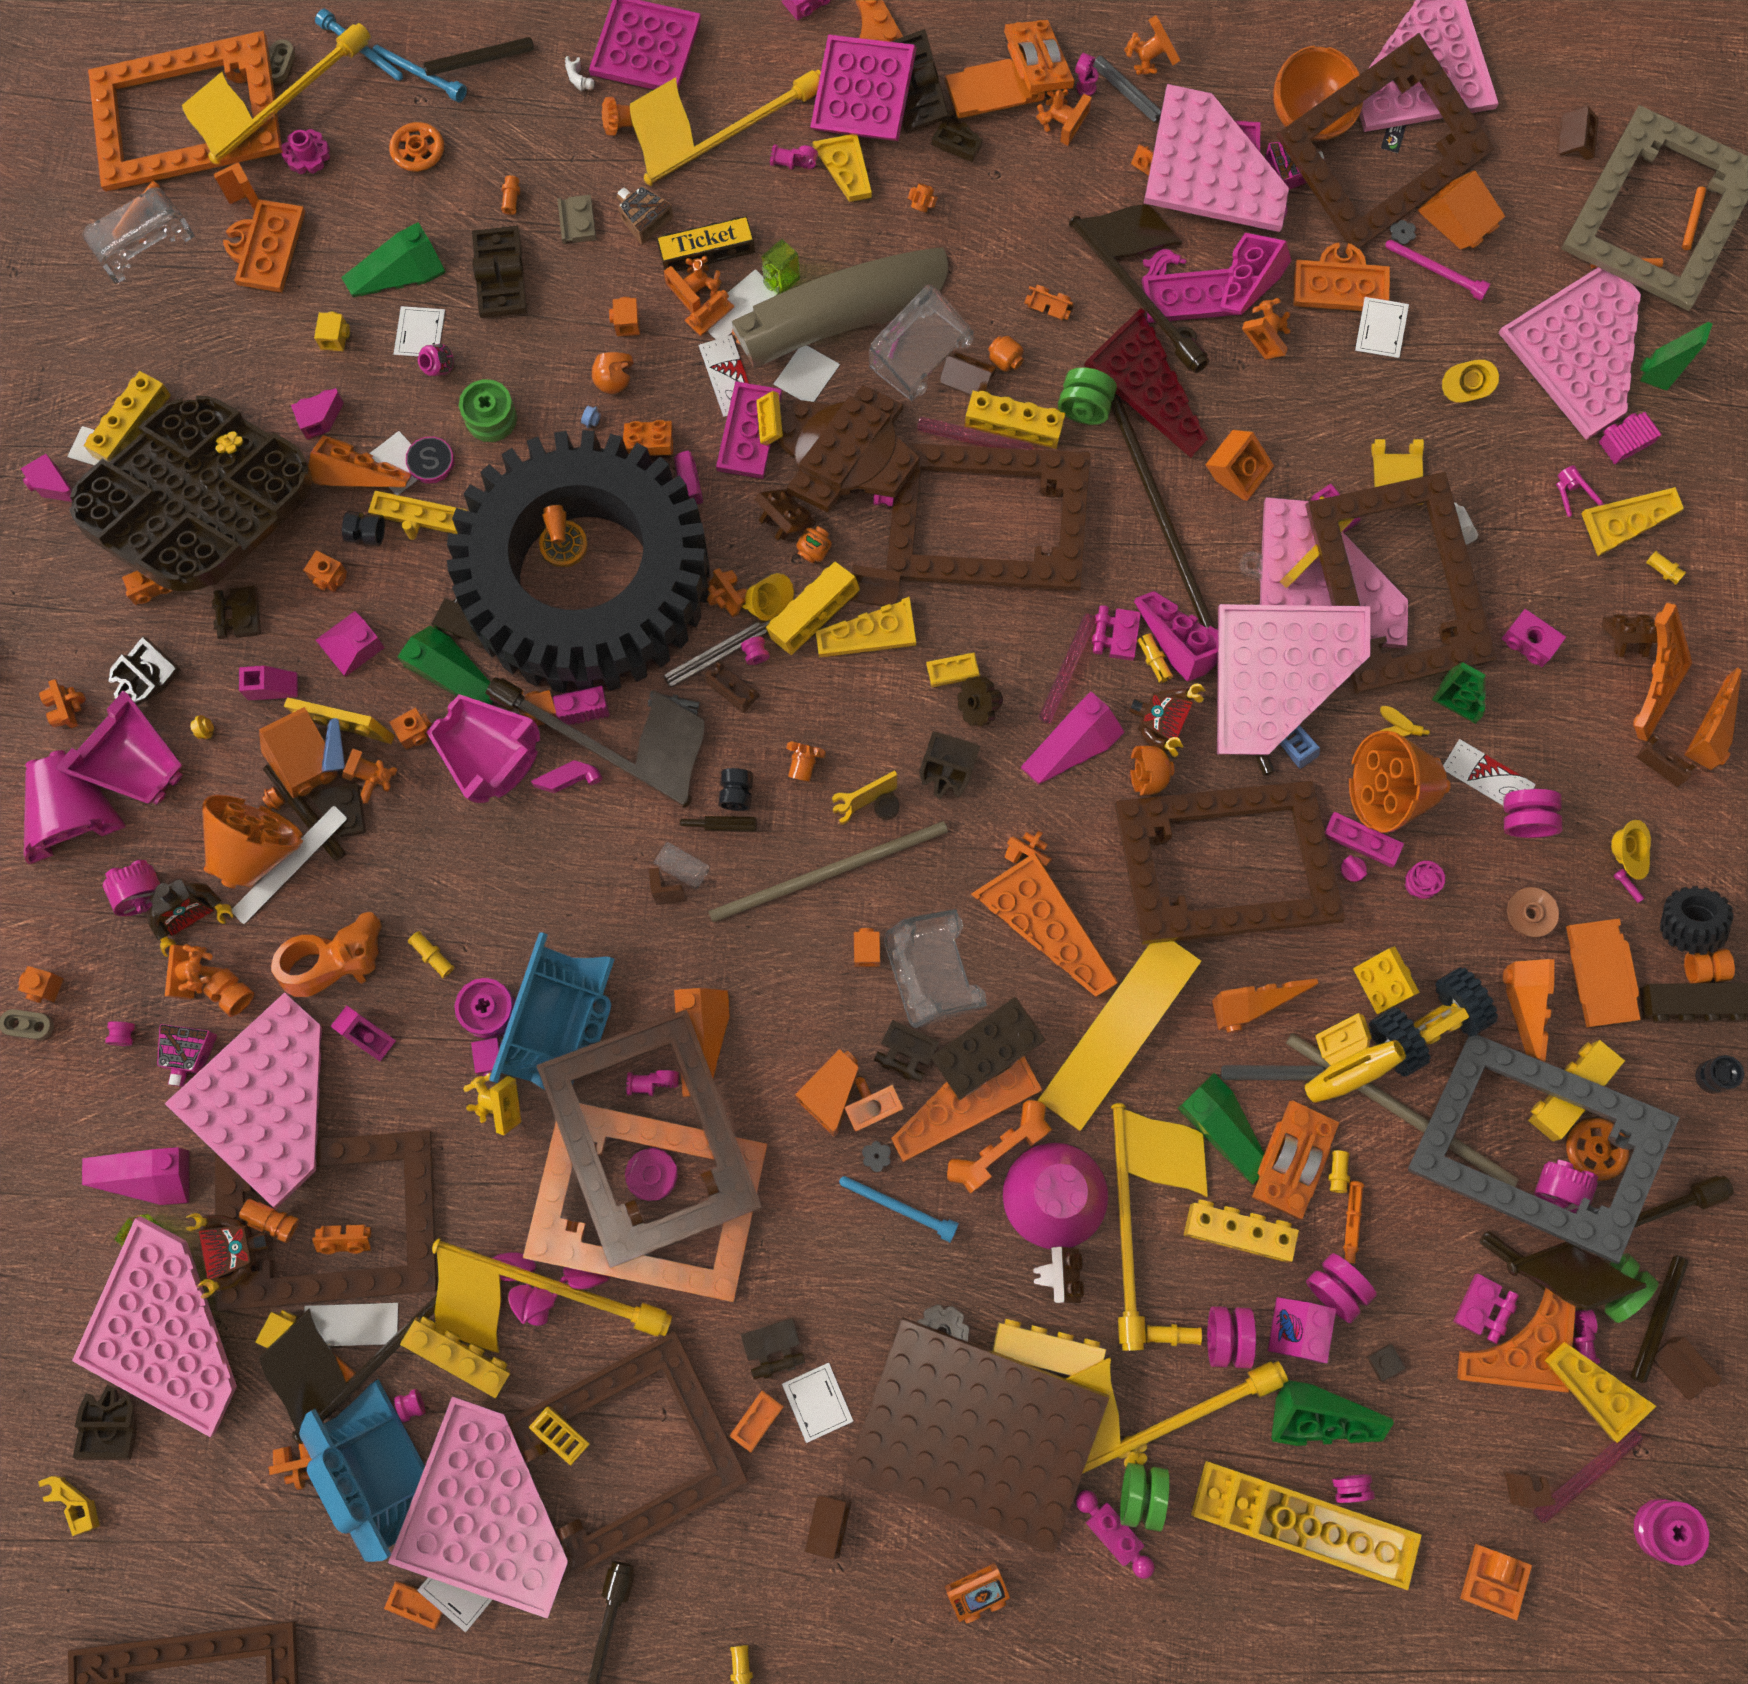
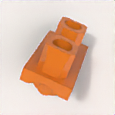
(724, 594)
(58, 695)
(1018, 847)
(283, 1462)

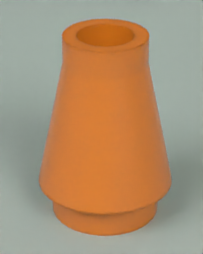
(555, 522)

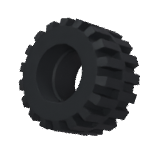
(1694, 936)

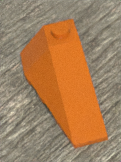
(337, 464)

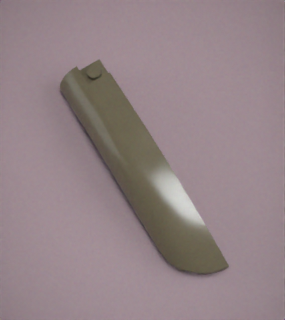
(838, 303)

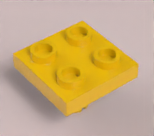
(1386, 980)

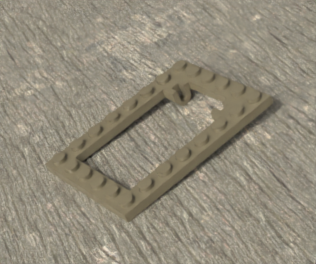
(1644, 137)

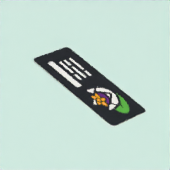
(1393, 138)

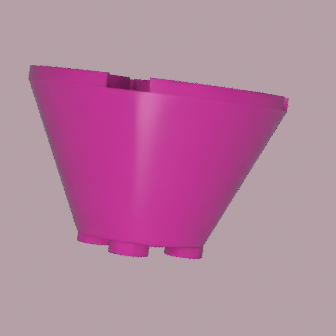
(1055, 1195)

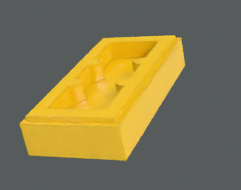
(769, 418)
(952, 669)

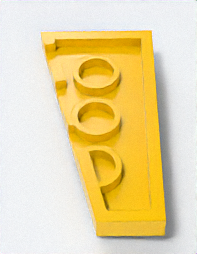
(1625, 519)
(878, 630)
(348, 721)
(1603, 1395)

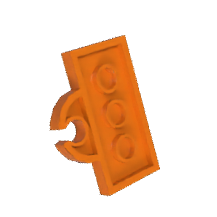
(265, 245)
(1339, 281)

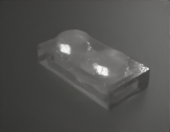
(681, 865)

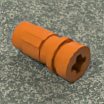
(266, 1218)

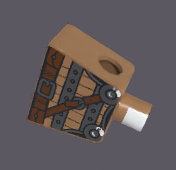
(643, 212)

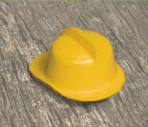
(1470, 380)
(769, 596)
(1632, 848)

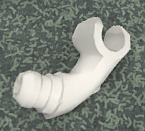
(579, 81)
(1468, 529)

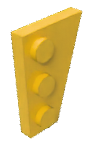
(846, 165)

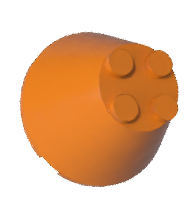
(1394, 781)
(244, 840)

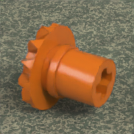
(615, 116)
(803, 760)

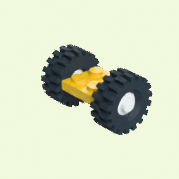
(1463, 1006)

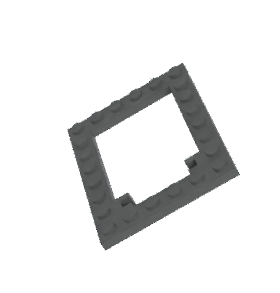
(1592, 1229)

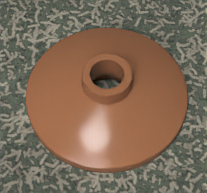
(1540, 904)

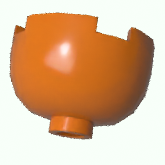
(1151, 770)

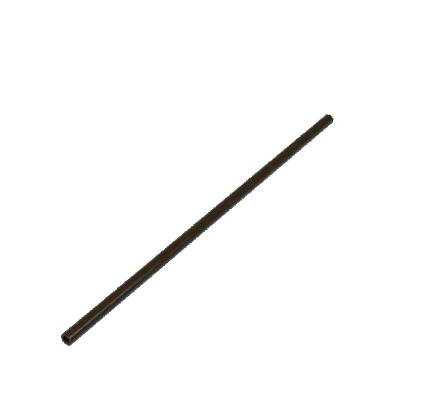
(1169, 533)

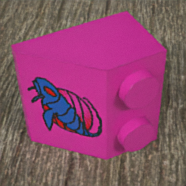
(1301, 1330)

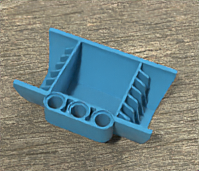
(553, 1011)
(364, 1470)

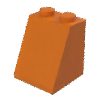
(1463, 211)
(295, 752)
(830, 1090)

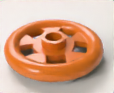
(403, 135)
(1577, 1156)

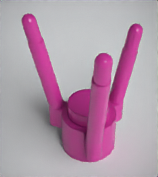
(1572, 479)

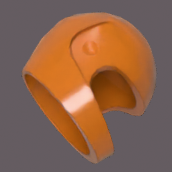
(608, 372)

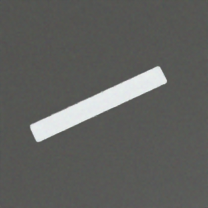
(281, 873)

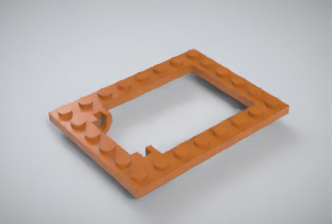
(244, 52)
(560, 1240)

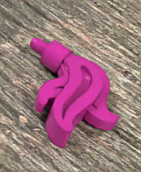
(1160, 260)

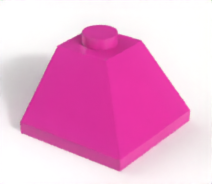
(350, 643)

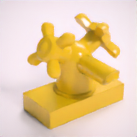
(498, 1100)

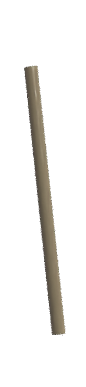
(828, 871)
(1408, 1115)

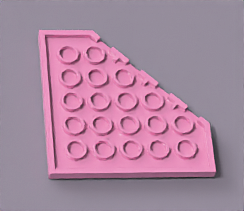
(1454, 42)
(1211, 166)
(1582, 348)
(1286, 541)
(1281, 667)
(261, 1101)
(158, 1332)
(481, 1516)

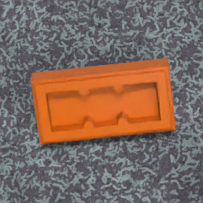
(756, 1421)
(409, 1603)

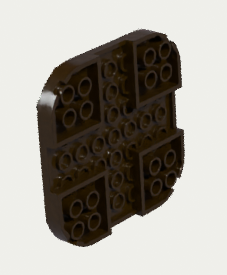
(181, 505)

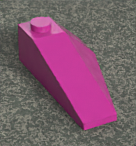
(1255, 268)
(1185, 642)
(1081, 735)
(147, 1175)

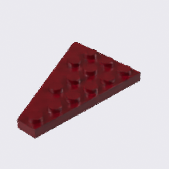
(1147, 383)

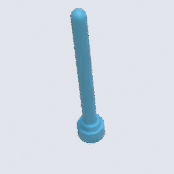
(327, 21)
(455, 90)
(945, 1228)

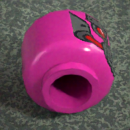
(435, 360)

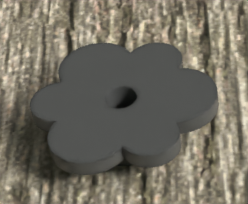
(1403, 232)
(876, 1164)

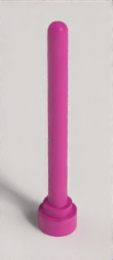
(1477, 288)

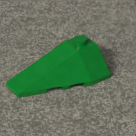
(399, 261)
(1672, 359)
(444, 664)
(1463, 692)
(1223, 1123)
(1314, 1414)

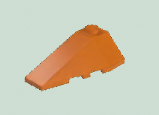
(1716, 731)
(1527, 992)
(1243, 1005)
(709, 1017)

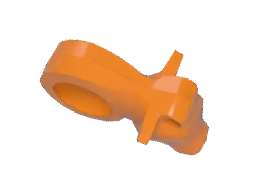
(349, 952)

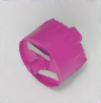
(131, 888)
(1565, 1186)

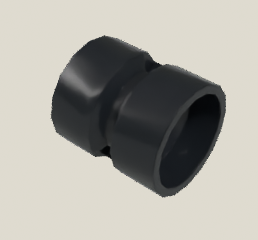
(366, 528)
(735, 792)
(1719, 1074)

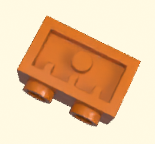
(142, 589)

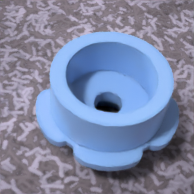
(590, 417)

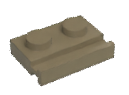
(576, 219)

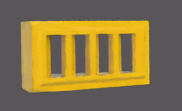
(552, 1443)

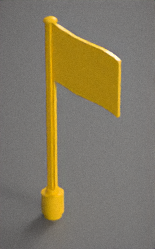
(223, 117)
(667, 134)
(1162, 1155)
(471, 1297)
(1107, 1442)

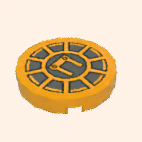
(568, 552)

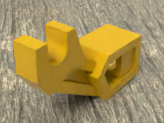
(71, 1497)

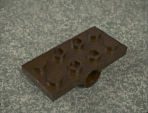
(925, 97)
(499, 271)
(988, 1048)

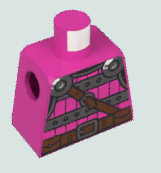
(1284, 166)
(183, 1051)

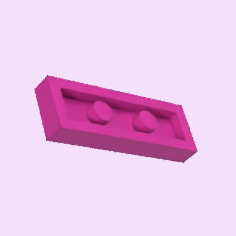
(1363, 840)

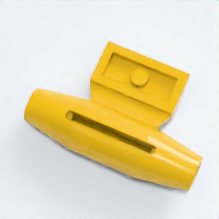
(1351, 1059)

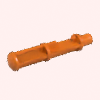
(1353, 1220)

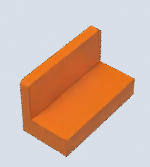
(236, 185)

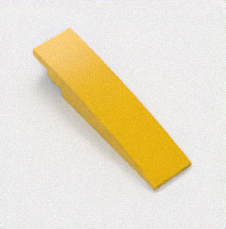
(1118, 1032)
(1306, 1525)

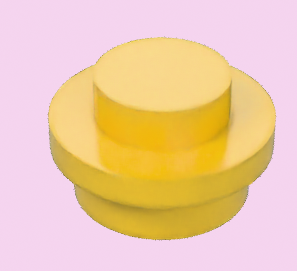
(202, 727)

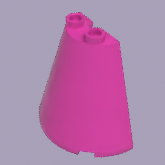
(484, 747)
(125, 755)
(61, 808)

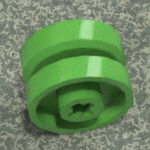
(1087, 396)
(488, 410)
(1628, 1305)
(1144, 1497)

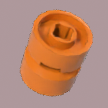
(1712, 966)
(230, 994)

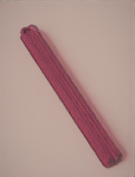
(970, 435)
(1067, 668)
(1588, 1475)

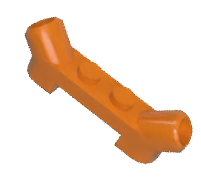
(1032, 1129)

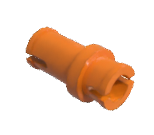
(511, 191)

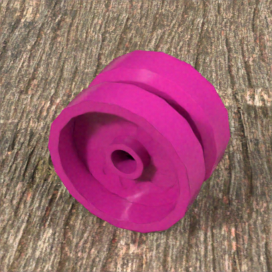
(1532, 813)
(475, 998)
(1341, 1287)
(1231, 1337)
(1671, 1531)

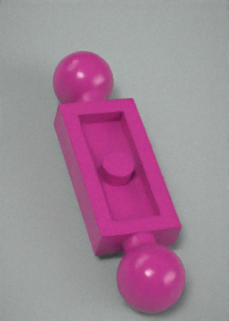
(1116, 1537)

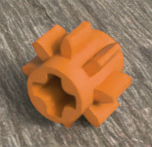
(922, 197)

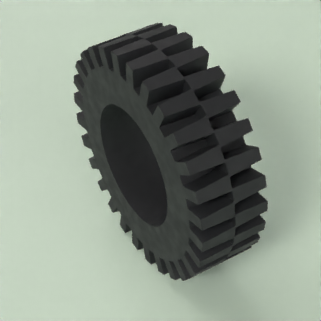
(587, 484)

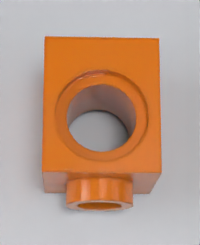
(866, 948)

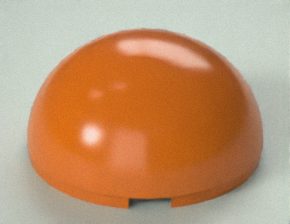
(1308, 80)

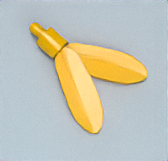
(1401, 724)

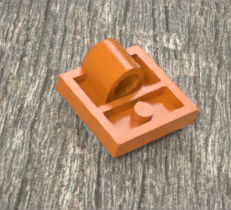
(653, 435)
(1496, 1582)

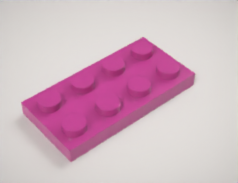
(1187, 294)
(740, 444)

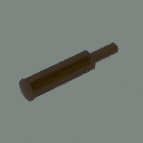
(723, 823)

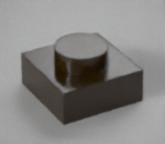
(1386, 1362)

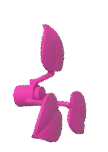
(533, 1304)

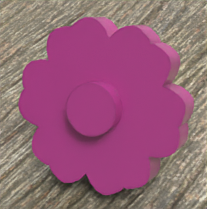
(305, 151)

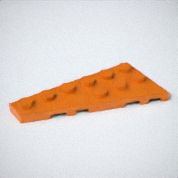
(1039, 913)
(948, 1116)

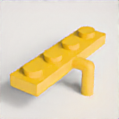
(413, 513)

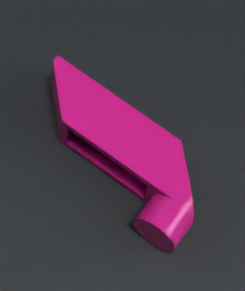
(567, 776)

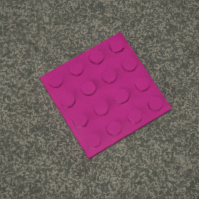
(644, 43)
(863, 87)

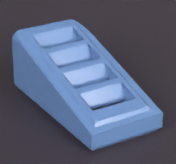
(333, 752)
(1295, 753)

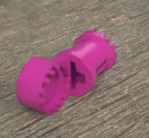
(1086, 74)
(794, 157)
(647, 1083)
(1586, 1328)

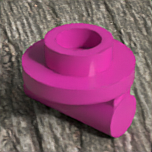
(1353, 869)

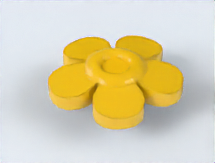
(228, 443)
(1135, 1454)

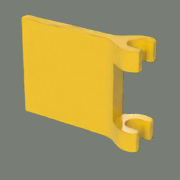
(1397, 467)
(864, 796)

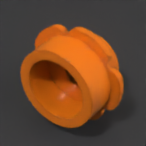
(273, 798)

